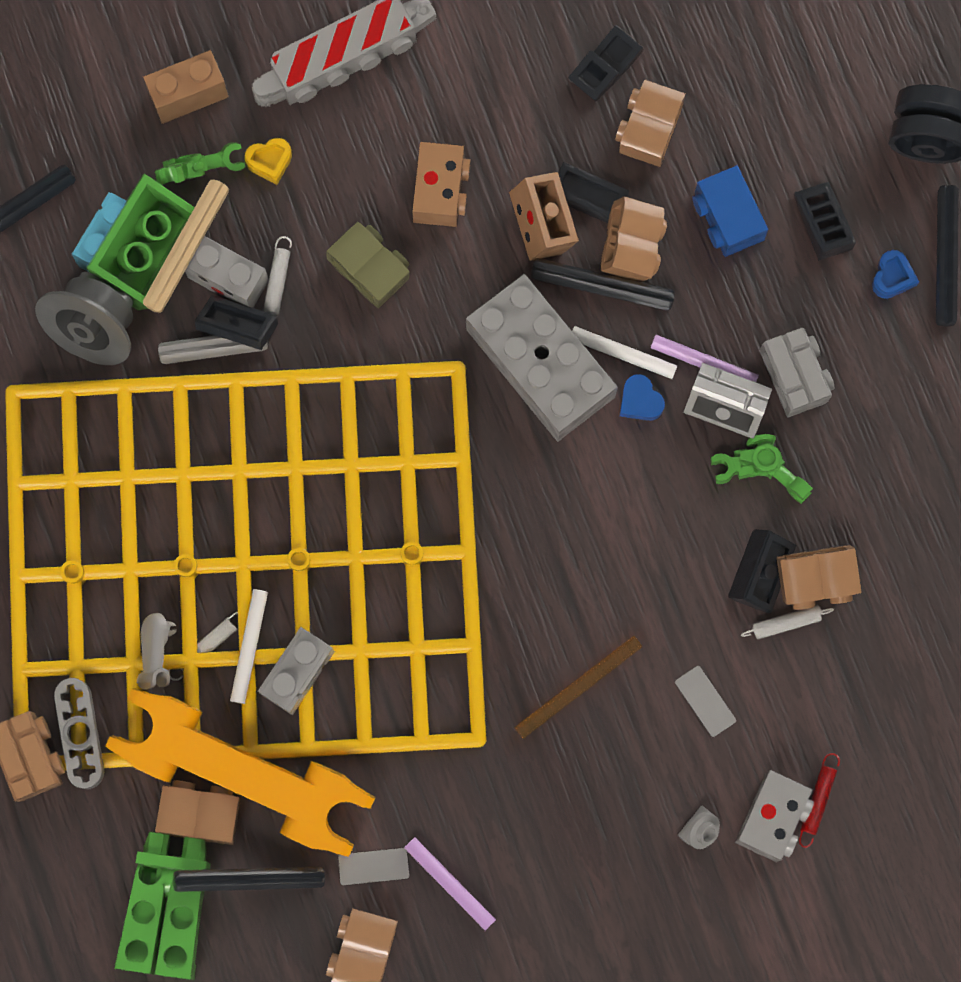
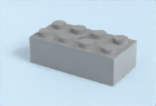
(558, 389)

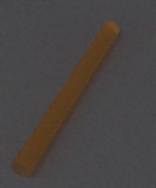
(578, 687)

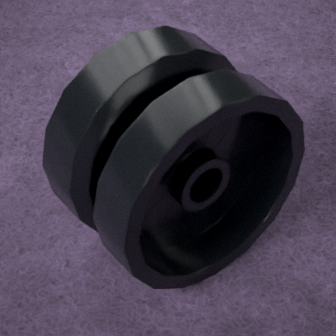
(927, 124)

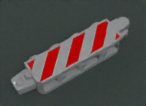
(341, 50)

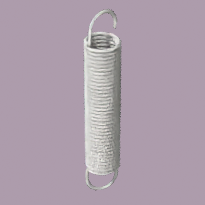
(277, 279)
(787, 622)
(215, 638)

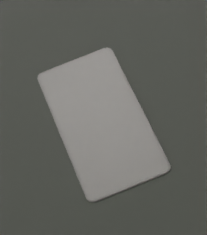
(705, 701)
(373, 866)

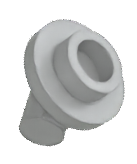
(700, 829)

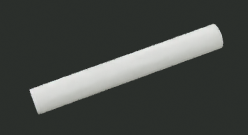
(625, 353)
(248, 646)

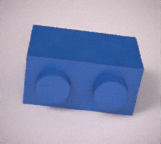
(729, 211)

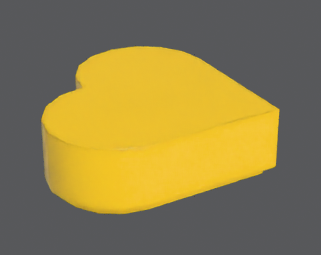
(269, 159)

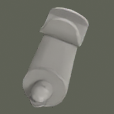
(154, 636)

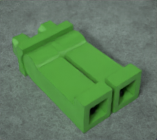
(146, 909)

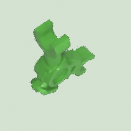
(196, 165)
(762, 461)

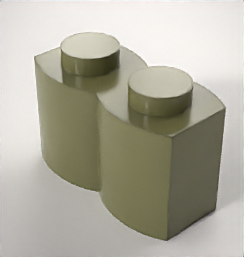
(369, 264)

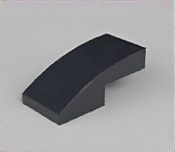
(606, 63)

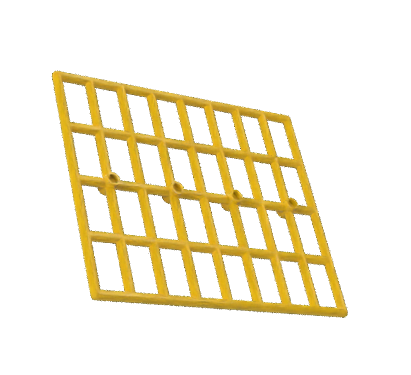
(298, 558)

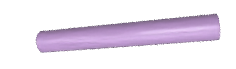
(697, 358)
(450, 884)

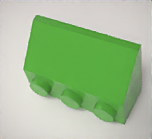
(140, 239)

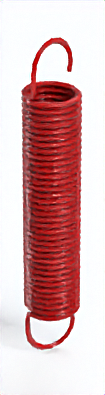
(820, 798)

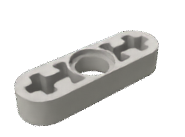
(64, 707)

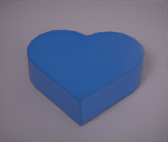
(894, 275)
(640, 400)

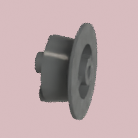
(88, 319)

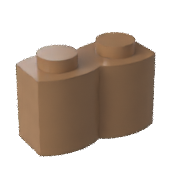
(650, 123)
(633, 239)
(819, 576)
(198, 814)
(364, 948)

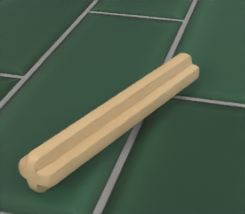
(185, 246)

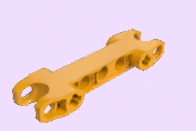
(302, 799)

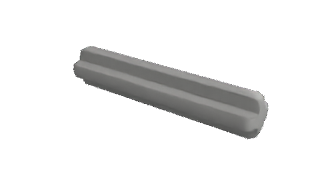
(200, 349)

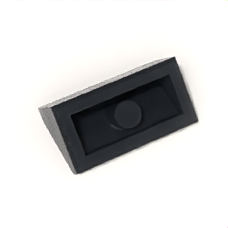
(758, 574)

